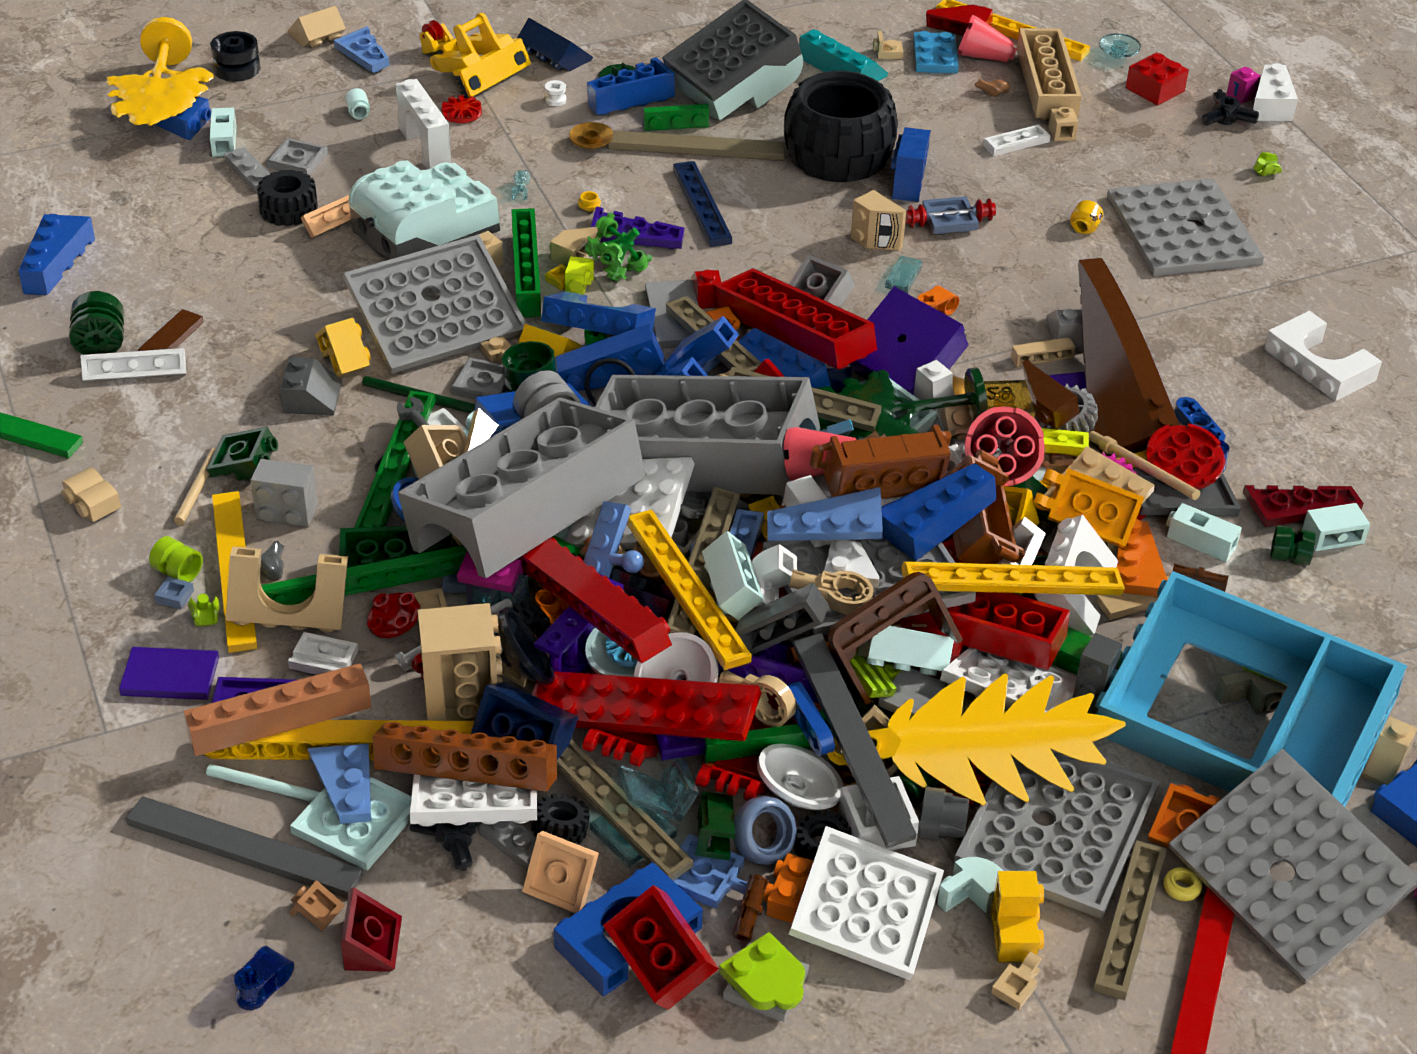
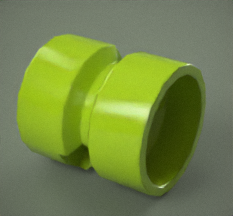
(175, 559)

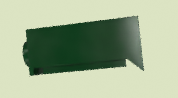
(715, 825)

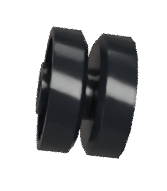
(235, 56)

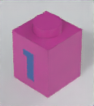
(1243, 84)

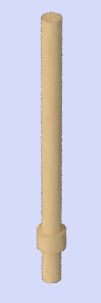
(1110, 446)

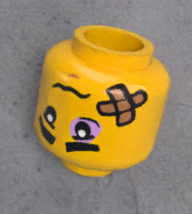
(1086, 217)

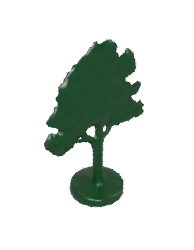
(879, 390)

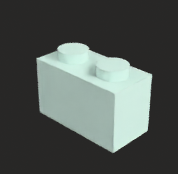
(1337, 526)

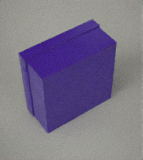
(910, 337)

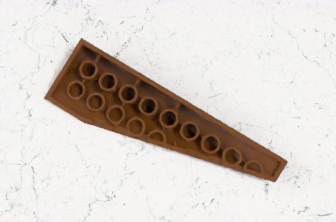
(1119, 363)

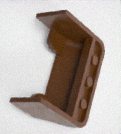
(908, 596)

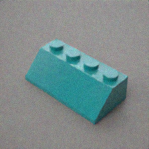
(831, 55)

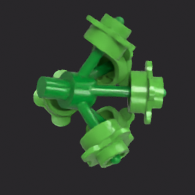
(613, 251)

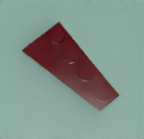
(1288, 506)

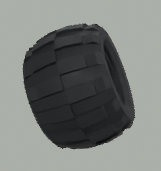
(840, 126)

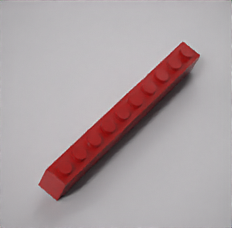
(597, 600)

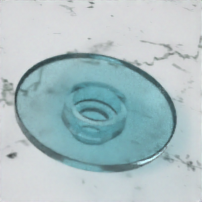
(1120, 45)

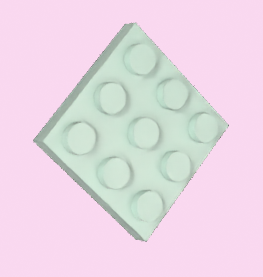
(360, 841)

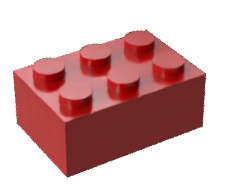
(660, 947)

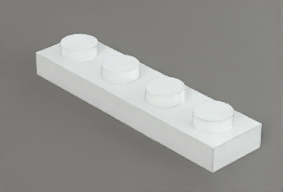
(133, 364)

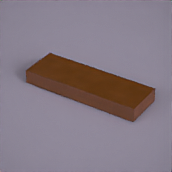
(174, 331)

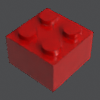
(1157, 78)

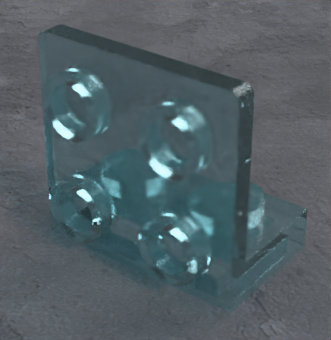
(666, 797)

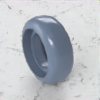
(785, 830)

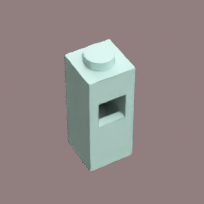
(222, 131)
(1203, 532)

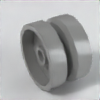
(539, 391)

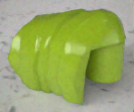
(1267, 164)
(203, 611)

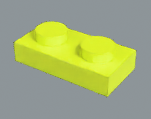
(1065, 441)

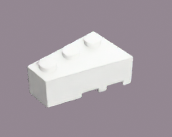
(1275, 95)

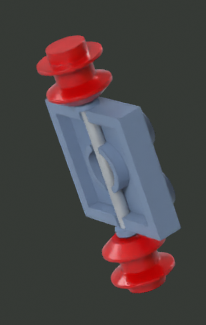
(950, 214)

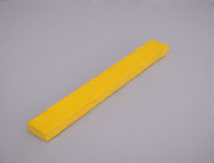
(1011, 29)
(231, 534)
(1019, 578)
(689, 590)

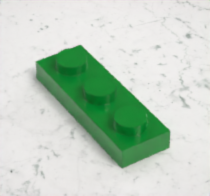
(676, 117)

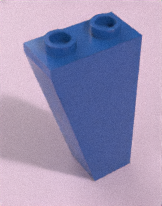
(189, 121)

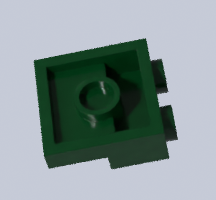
(241, 453)

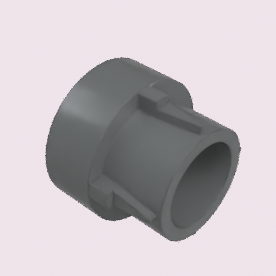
(942, 815)

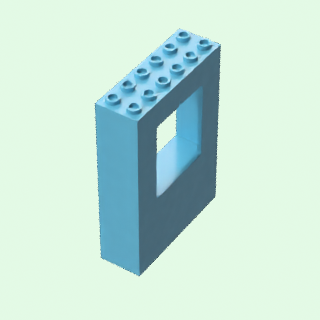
(1324, 721)

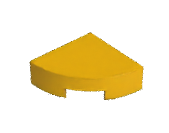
(556, 277)

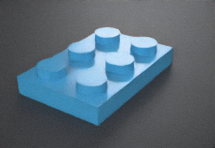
(935, 52)

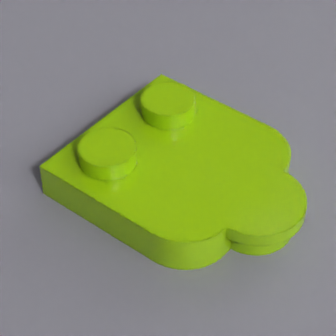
(766, 974)

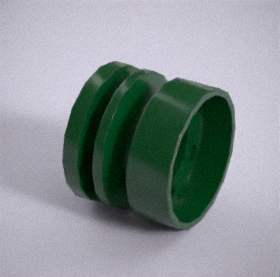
(96, 323)
(525, 360)

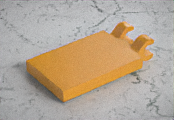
(1104, 506)

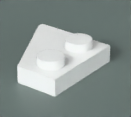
(851, 556)

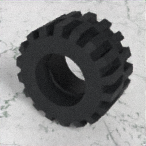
(286, 197)

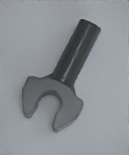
(412, 413)

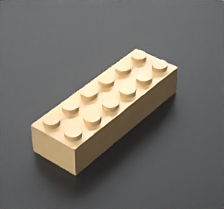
(1047, 71)

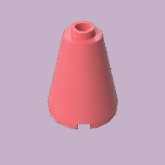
(985, 42)
(800, 445)

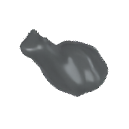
(271, 561)

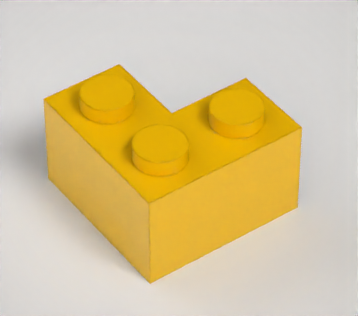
(343, 346)
(1016, 915)

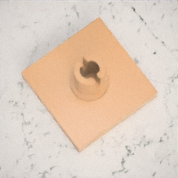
(560, 872)

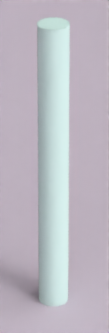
(261, 783)

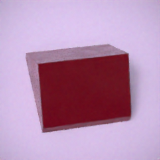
(369, 934)

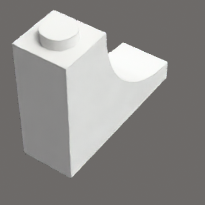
(934, 382)

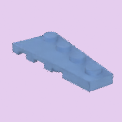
(834, 518)

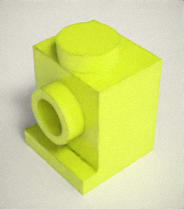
(579, 274)

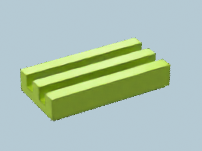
(872, 678)

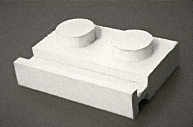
(322, 654)

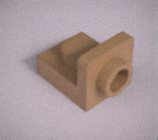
(316, 905)

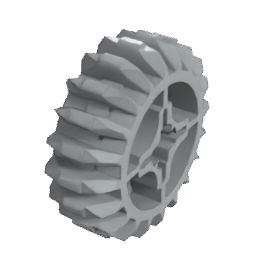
(1087, 413)

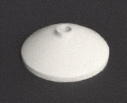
(686, 658)
(799, 777)

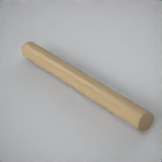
(194, 491)

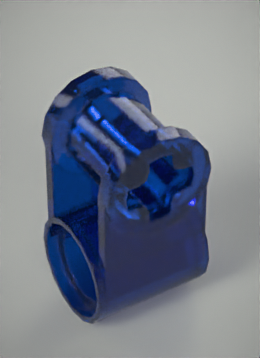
(261, 977)

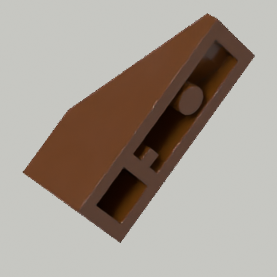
(1052, 400)

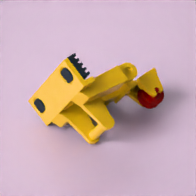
(461, 54)

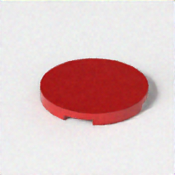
(1187, 454)

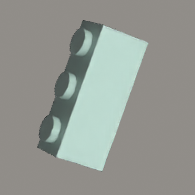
(732, 576)
(908, 649)

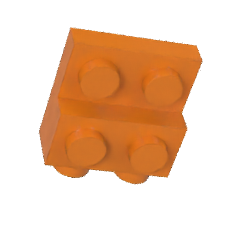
(1177, 812)
(786, 893)

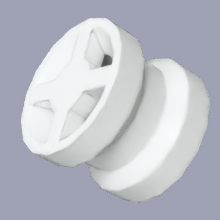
(555, 93)

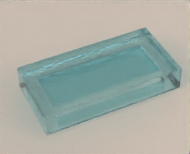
(904, 273)

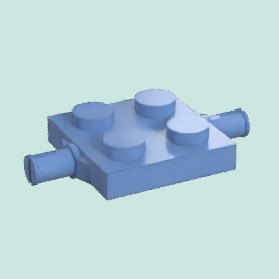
(710, 877)

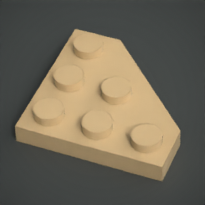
(1106, 470)

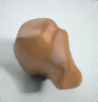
(994, 87)

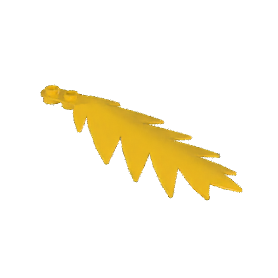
(988, 737)

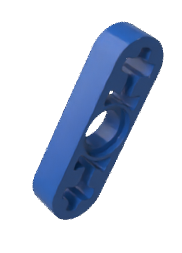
(1190, 411)
(811, 721)

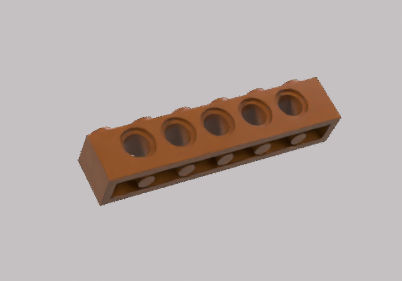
(450, 763)

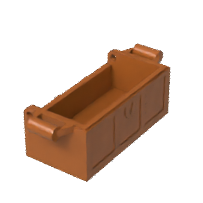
(892, 463)
(990, 533)

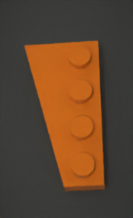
(1140, 562)

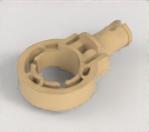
(829, 585)
(771, 685)

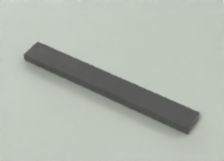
(854, 741)
(244, 846)

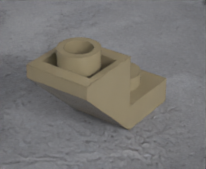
(1259, 691)

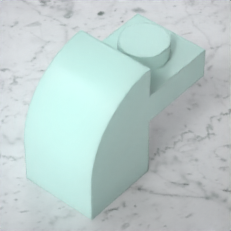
(971, 878)

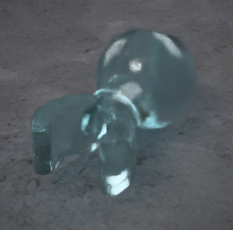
(521, 179)

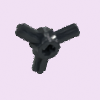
(1228, 110)
(453, 839)

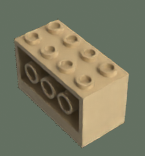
(458, 659)

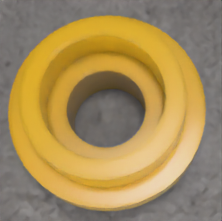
(588, 201)

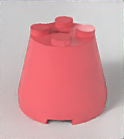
(1015, 435)

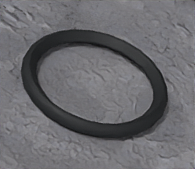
(595, 366)

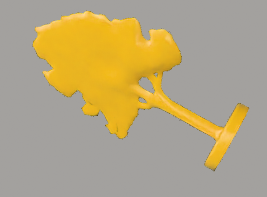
(157, 98)

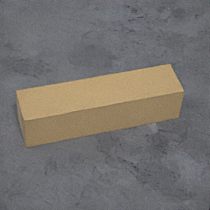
(1043, 351)

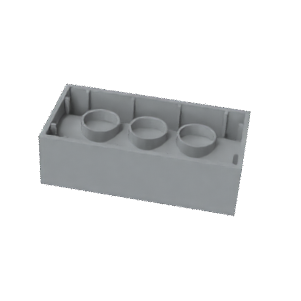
(722, 422)
(525, 483)

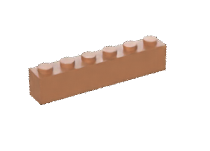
(277, 709)

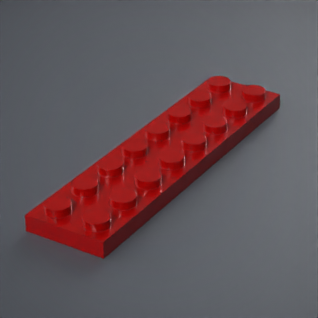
(654, 704)

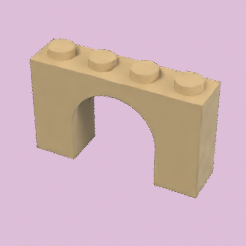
(250, 604)

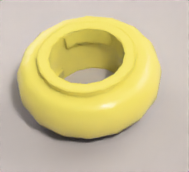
(1181, 893)

